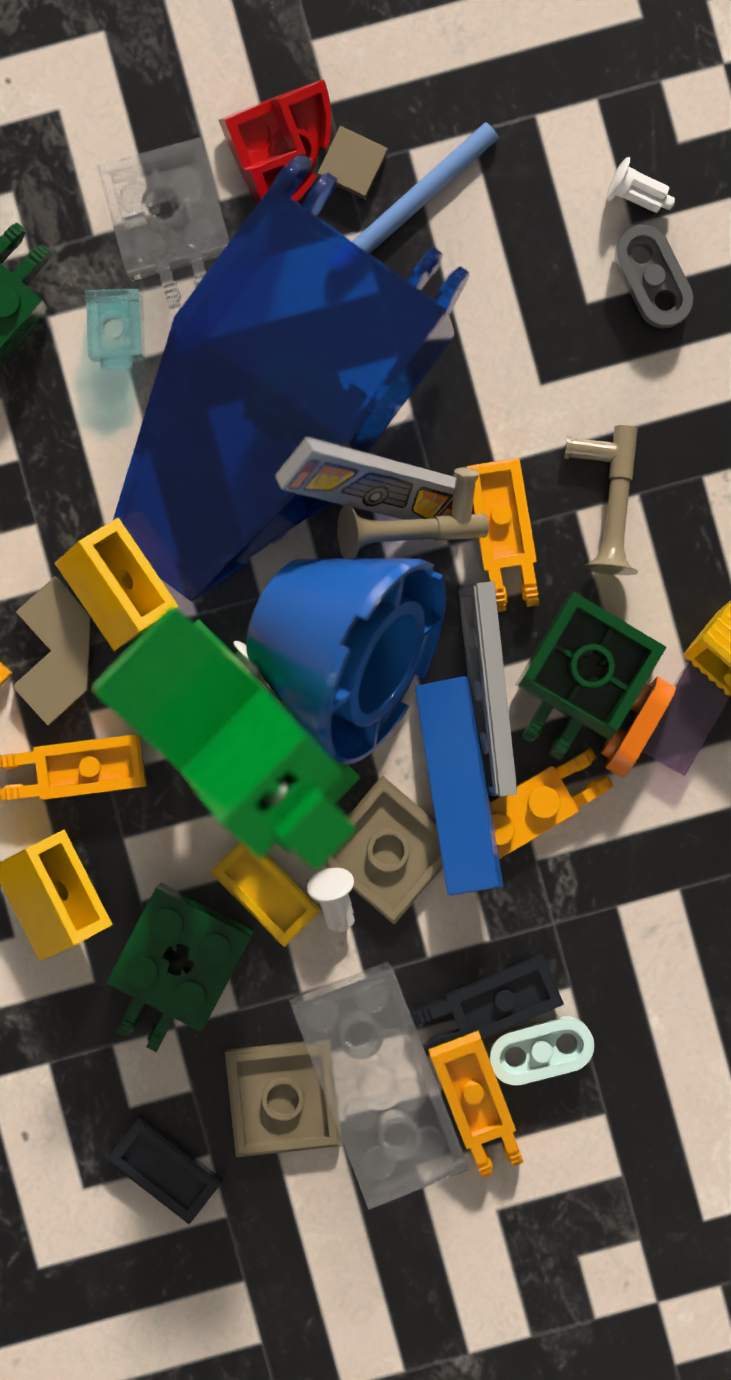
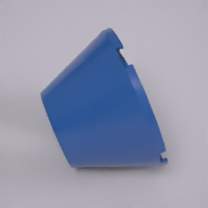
(346, 644)

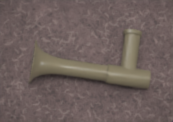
(621, 455)
(358, 532)

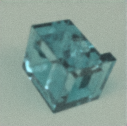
(119, 305)

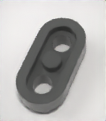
(655, 277)

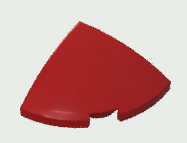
(277, 131)

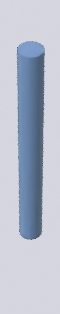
(426, 188)

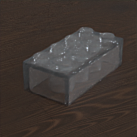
(379, 1085)

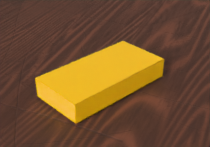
(266, 892)

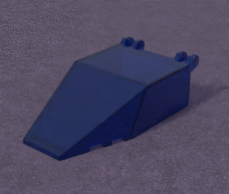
(271, 348)

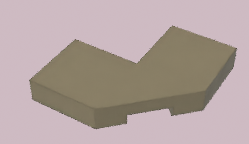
(64, 672)

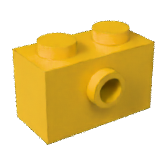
(115, 583)
(52, 895)

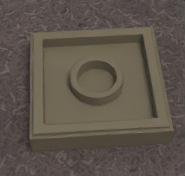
(391, 851)
(277, 1101)

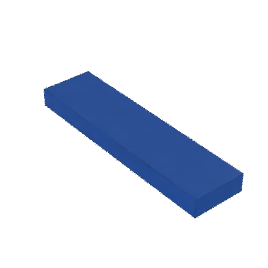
(458, 786)

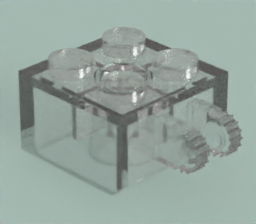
(155, 245)

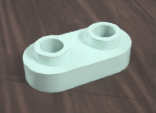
(541, 1054)

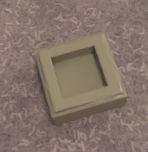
(353, 161)

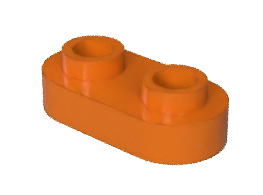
(629, 742)

